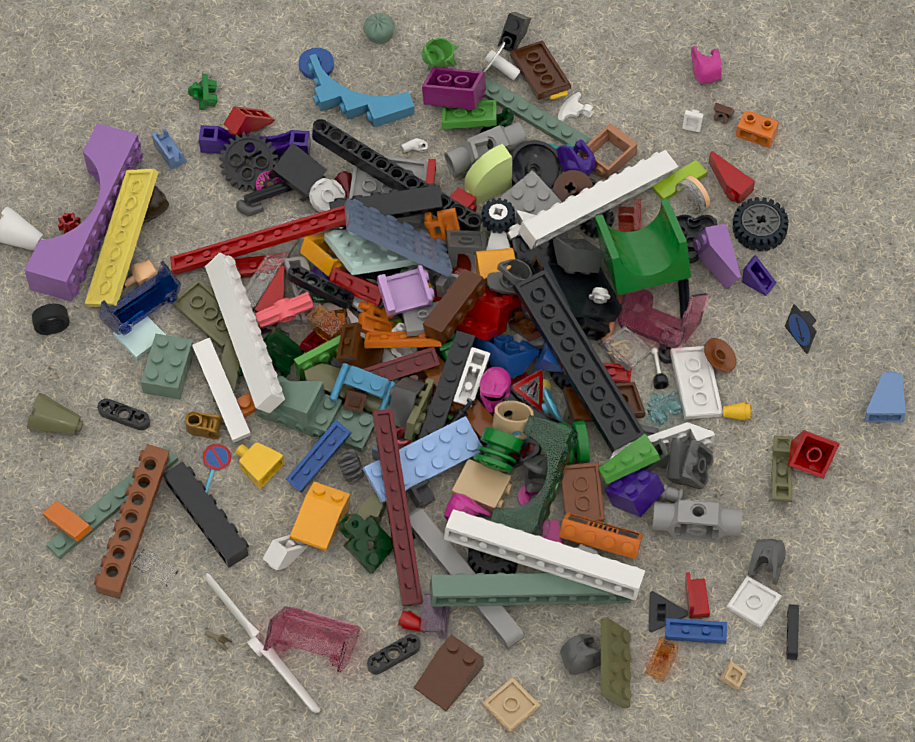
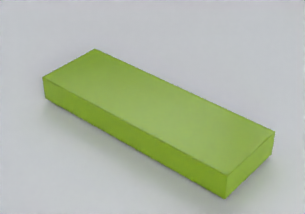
(666, 188)

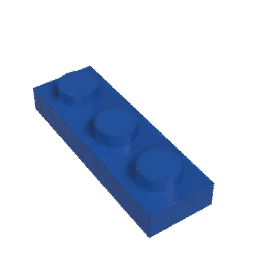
(696, 631)

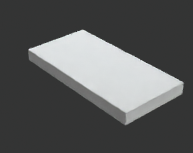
(696, 383)

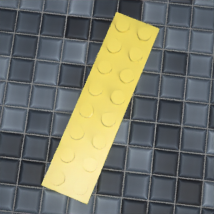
(121, 237)

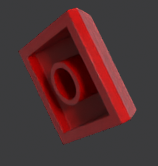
(812, 453)

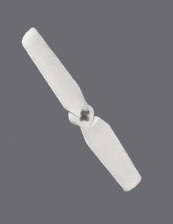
(258, 647)

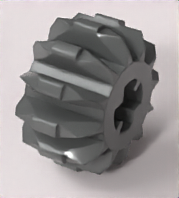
(350, 465)

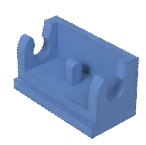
(168, 149)

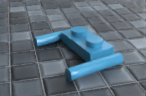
(363, 381)

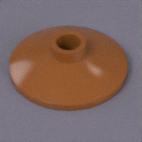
(720, 355)

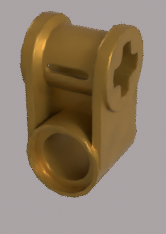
(205, 426)

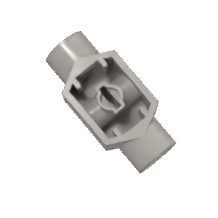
(510, 136)
(697, 520)

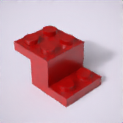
(489, 315)

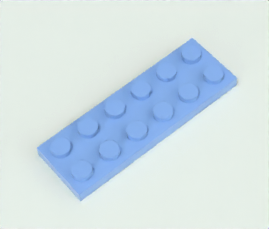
(430, 455)

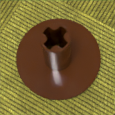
(567, 181)

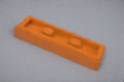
(67, 521)

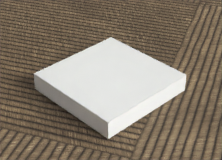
(754, 602)

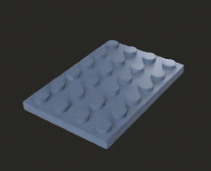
(397, 236)

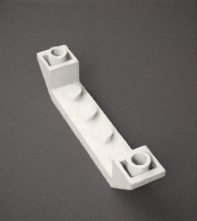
(681, 433)

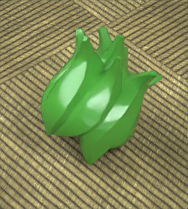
(439, 53)

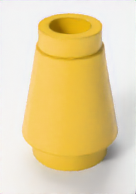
(737, 411)

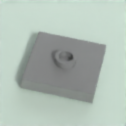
(415, 318)

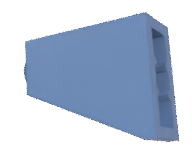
(888, 400)

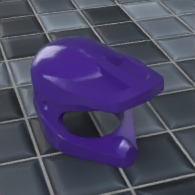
(571, 161)

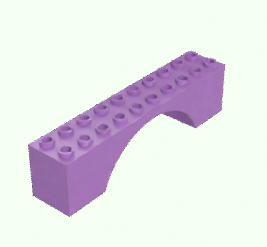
(63, 261)

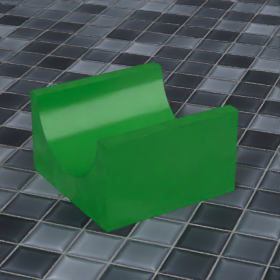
(647, 255)

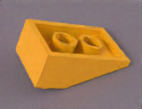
(319, 516)

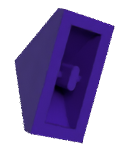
(757, 276)

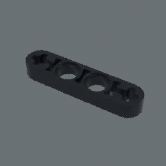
(303, 276)

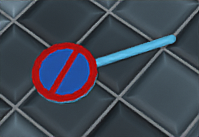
(216, 458)

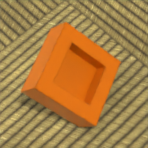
(246, 405)

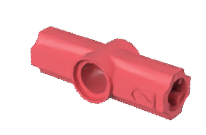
(284, 310)

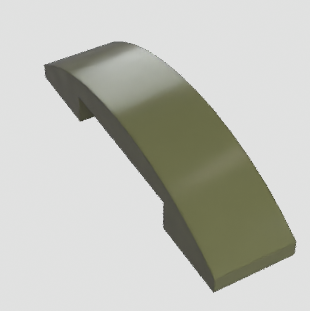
(781, 473)

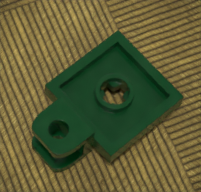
(359, 533)

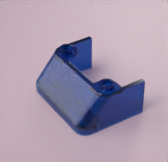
(141, 302)

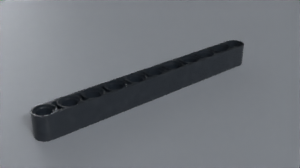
(326, 134)

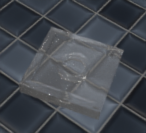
(626, 348)

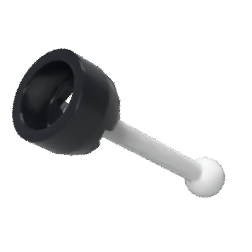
(660, 380)

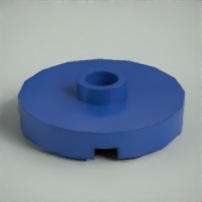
(325, 59)

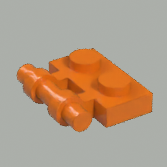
(446, 219)
(373, 323)

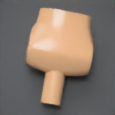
(141, 273)

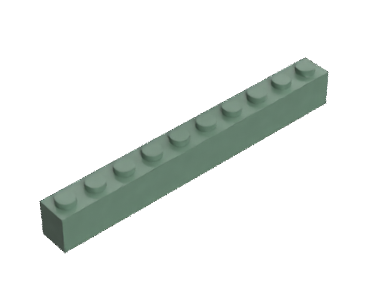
(514, 589)

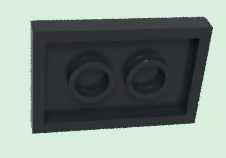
(525, 254)

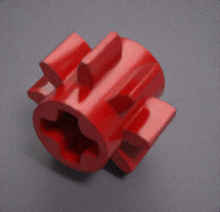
(68, 222)

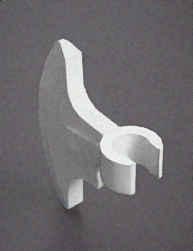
(573, 108)

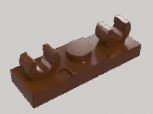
(523, 326)

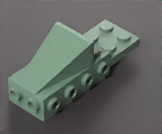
(312, 413)

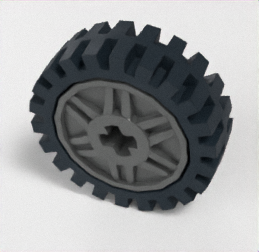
(760, 224)

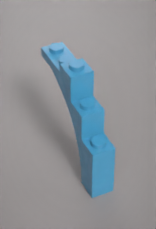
(378, 109)

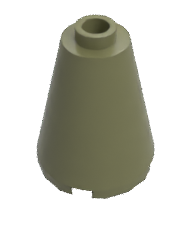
(53, 417)

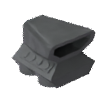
(689, 463)

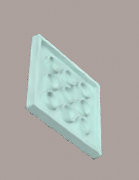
(363, 255)

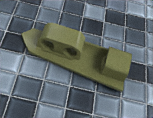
(328, 375)

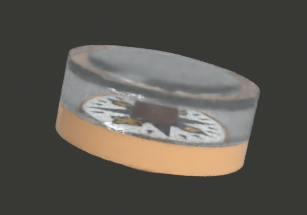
(692, 195)

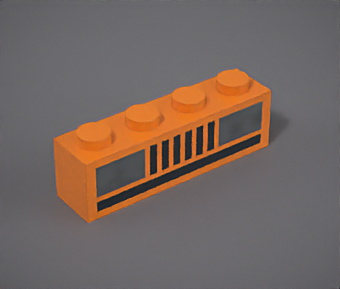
(601, 535)

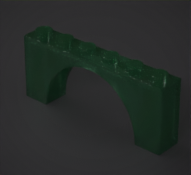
(557, 444)

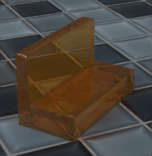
(324, 323)

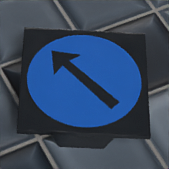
(800, 327)

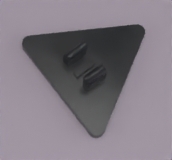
(662, 608)

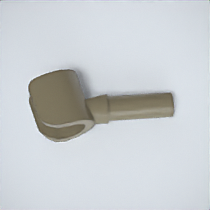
(220, 639)

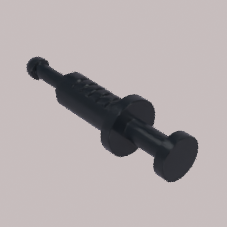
(462, 411)

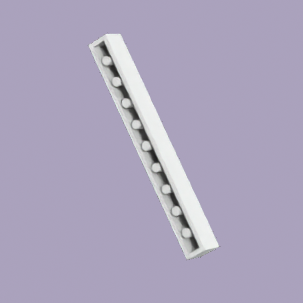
(597, 199)
(245, 333)
(544, 554)

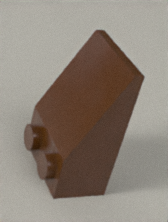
(449, 672)

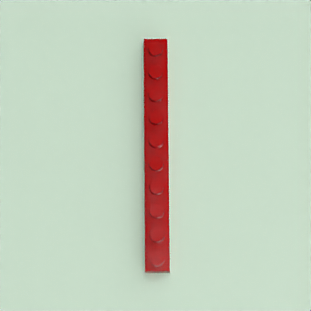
(260, 239)

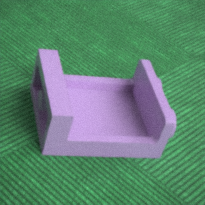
(405, 291)

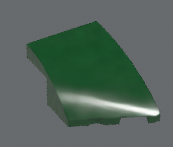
(281, 351)

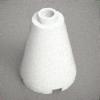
(18, 231)

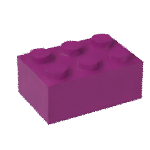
(453, 88)

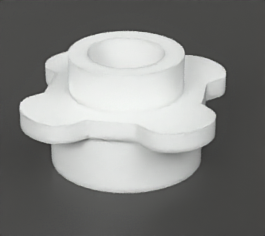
(599, 295)

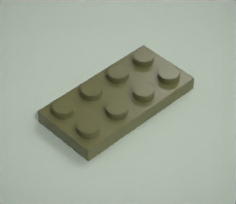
(202, 309)
(615, 663)

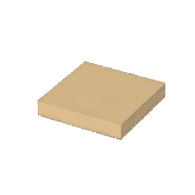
(511, 705)

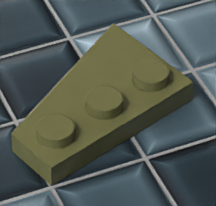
(420, 411)

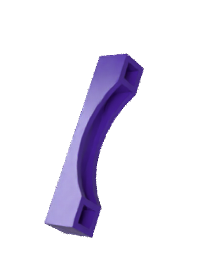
(214, 137)

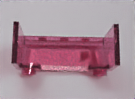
(657, 325)
(314, 634)

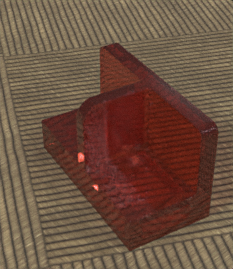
(630, 217)

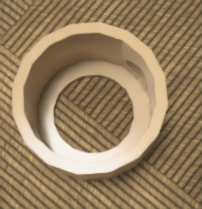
(516, 421)

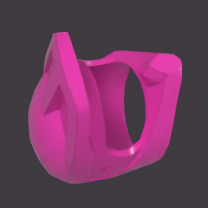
(706, 68)
(494, 384)
(465, 504)

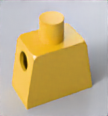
(259, 463)

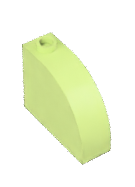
(490, 174)

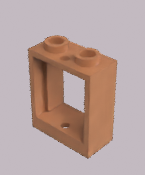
(618, 139)

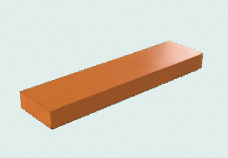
(398, 340)

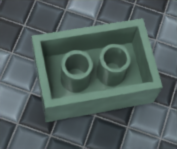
(167, 366)

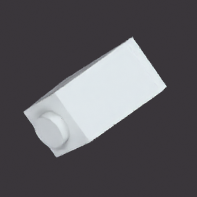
(283, 552)

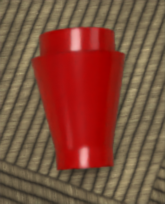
(410, 621)

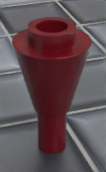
(344, 180)

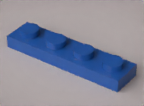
(318, 456)

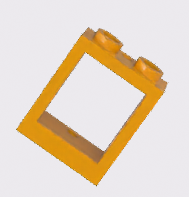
(314, 250)

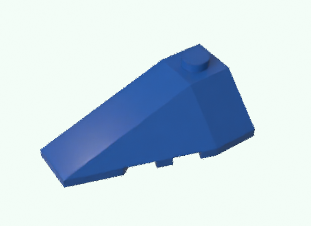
(508, 354)

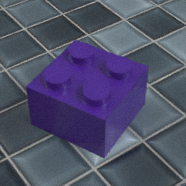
(635, 491)

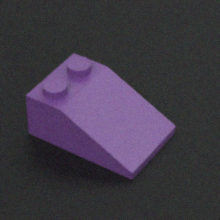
(717, 253)

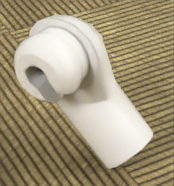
(415, 144)

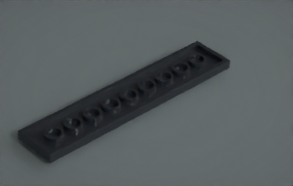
(578, 360)

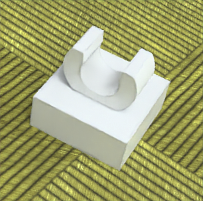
(693, 120)

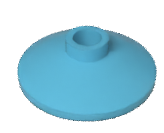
(550, 405)

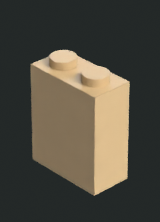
(483, 485)

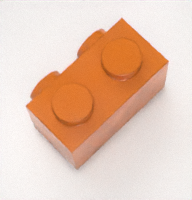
(757, 128)

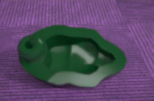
(503, 119)

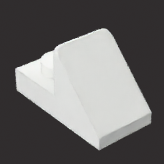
(513, 233)

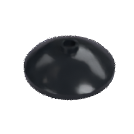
(538, 156)

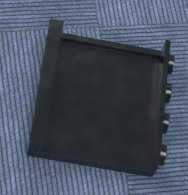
(577, 288)

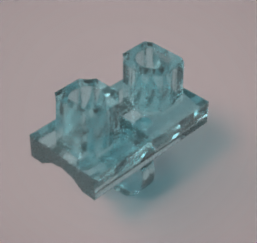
(660, 404)

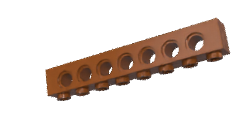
(114, 585)

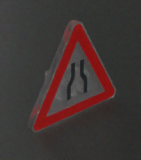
(531, 389)

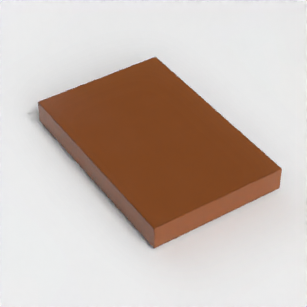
(583, 491)

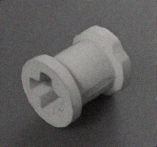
(671, 493)

